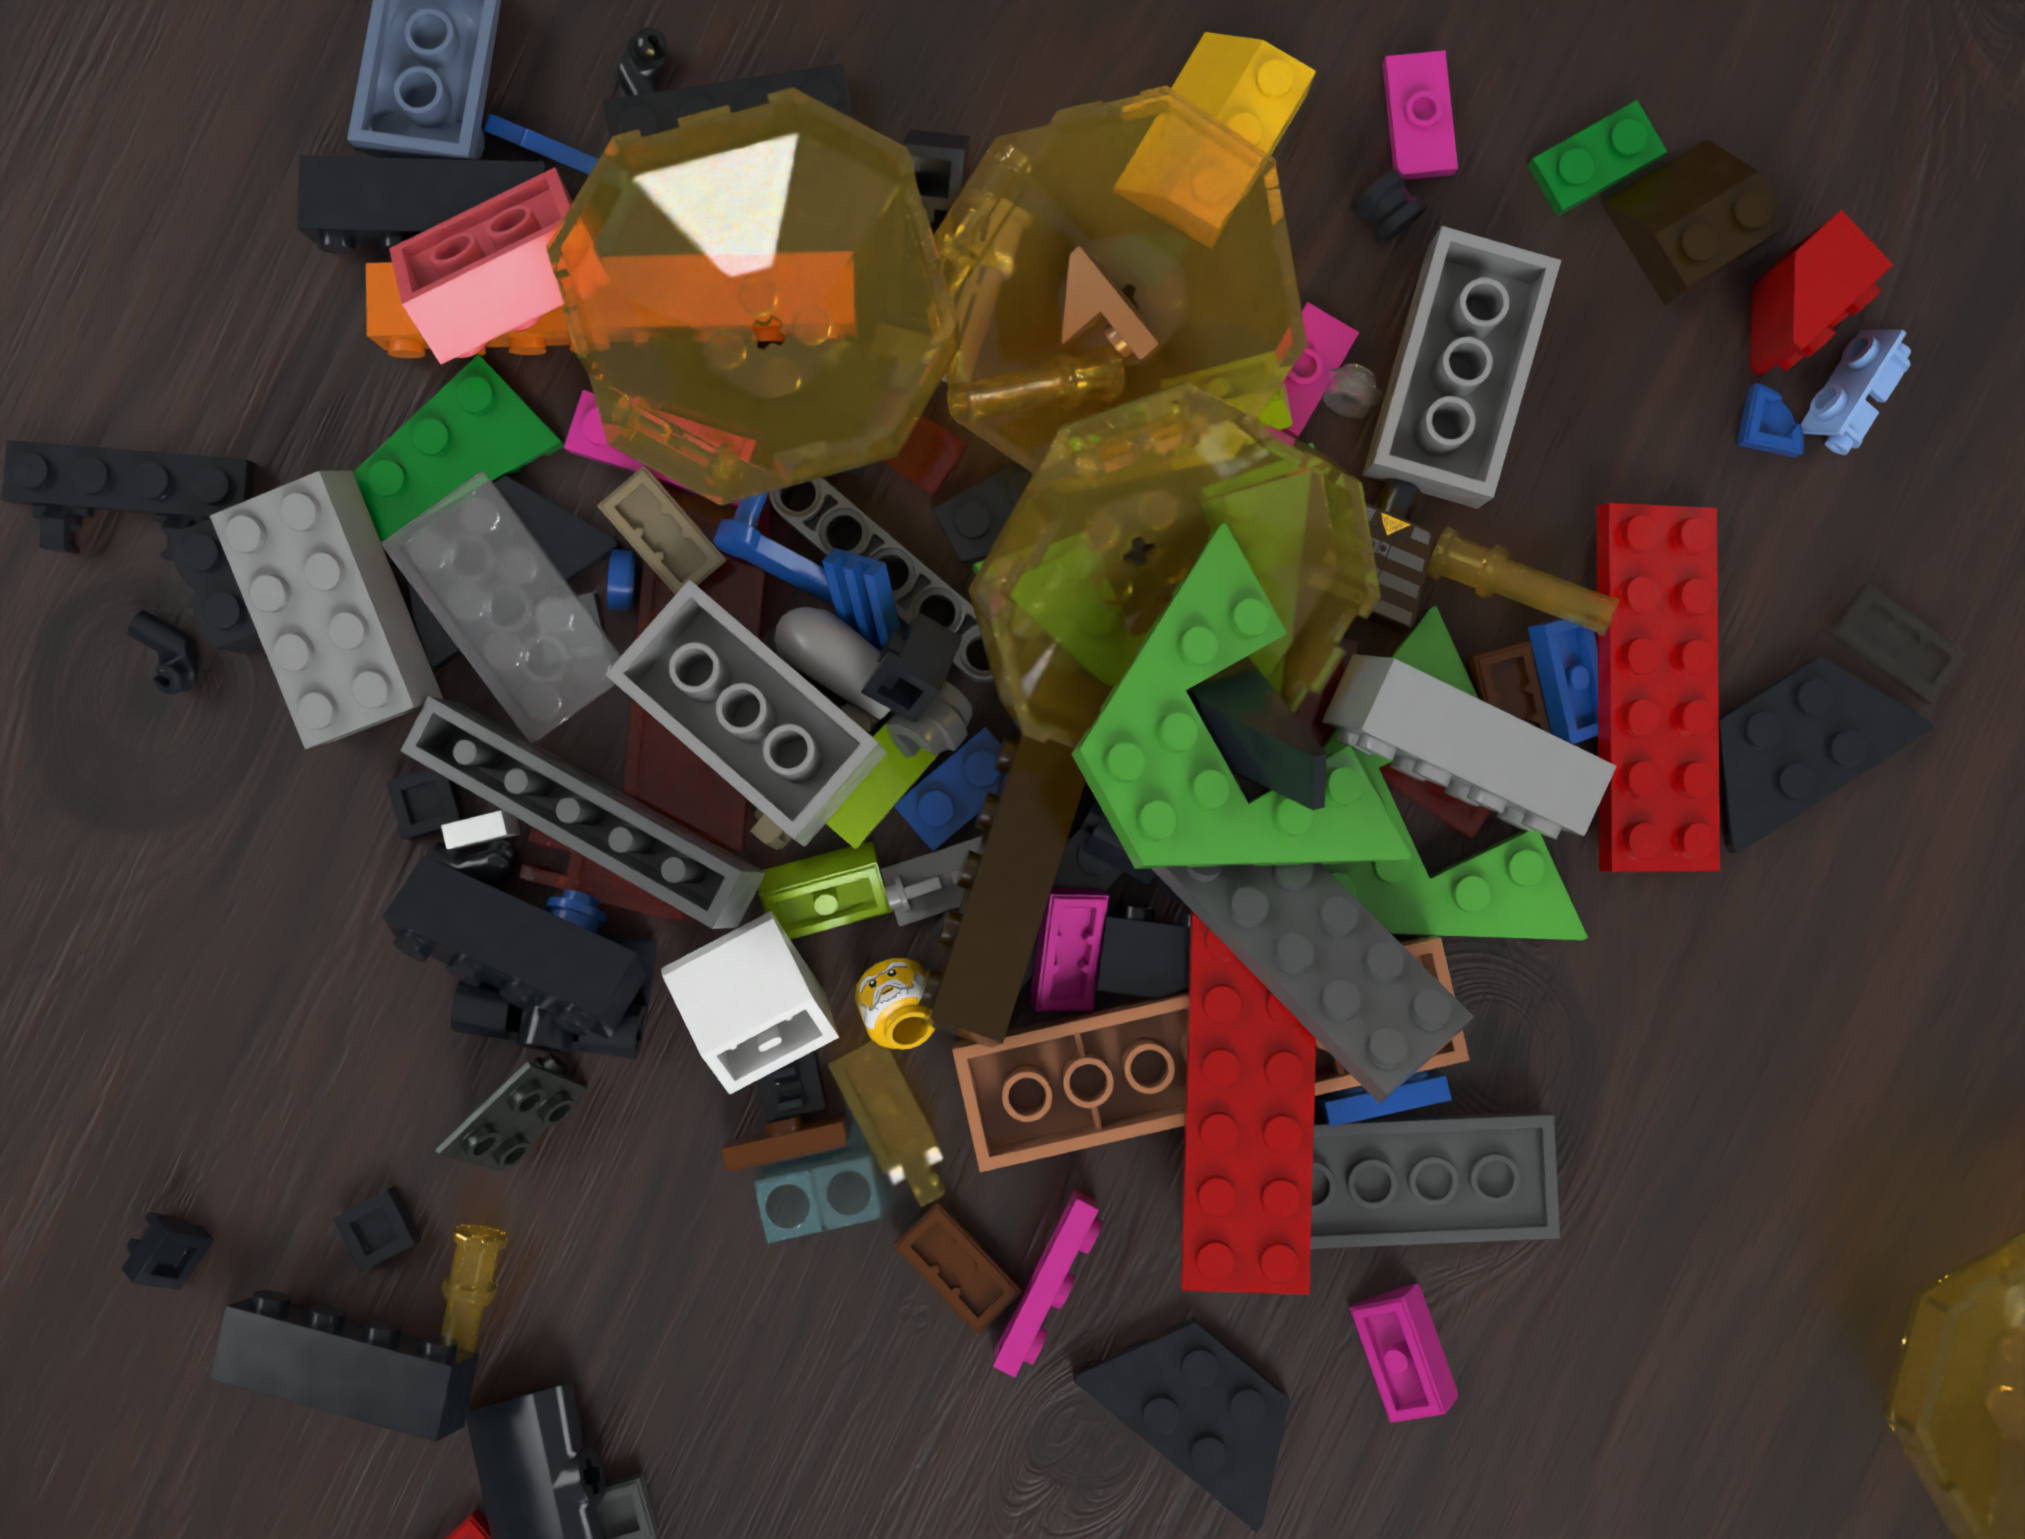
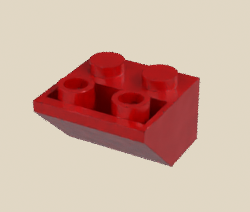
(1812, 292)

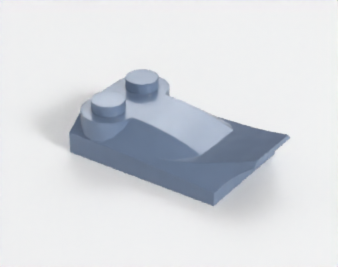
(424, 79)

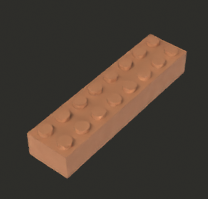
(1111, 1075)

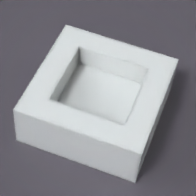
(480, 830)

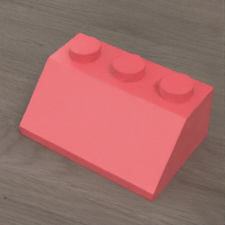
(483, 268)

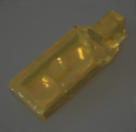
(890, 1118)

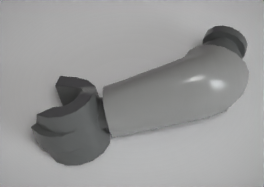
(843, 660)

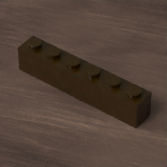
(1004, 891)

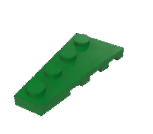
(462, 430)

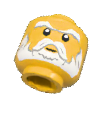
(889, 1006)

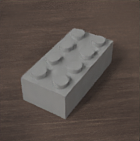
(1462, 367)
(326, 606)
(746, 713)
(1467, 747)

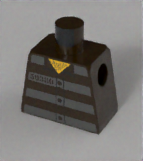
(1399, 554)

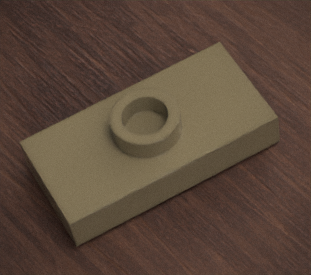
(661, 531)

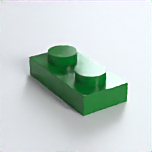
(1597, 158)

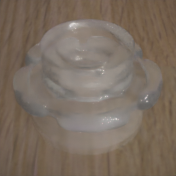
(1352, 391)

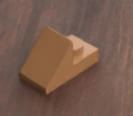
(1095, 294)

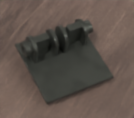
(515, 1116)

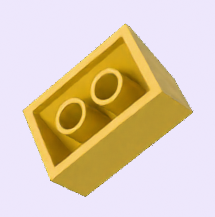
(1245, 86)

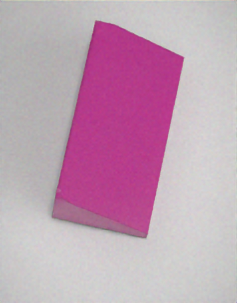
(1405, 1354)

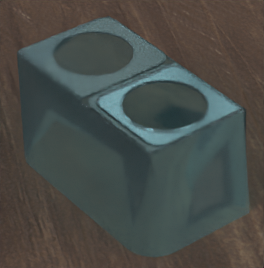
(824, 1167)

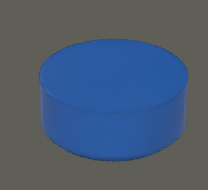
(622, 580)

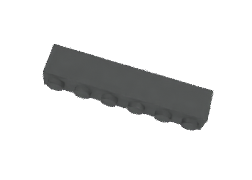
(583, 813)

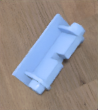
(1868, 366)

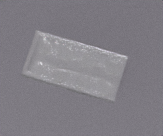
(505, 606)

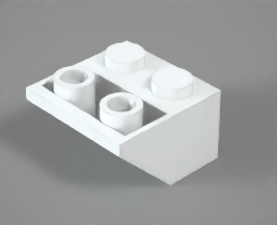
(750, 1002)

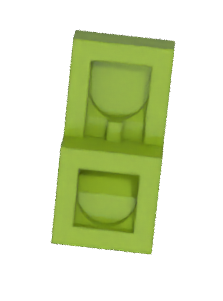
(879, 791)

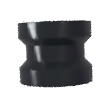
(1388, 206)

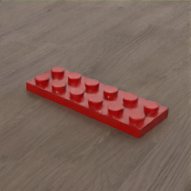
(1659, 688)
(1244, 1131)

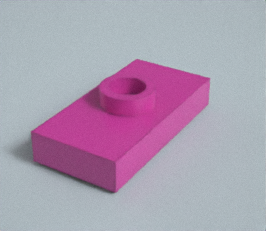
(1420, 114)
(1327, 347)
(1069, 950)

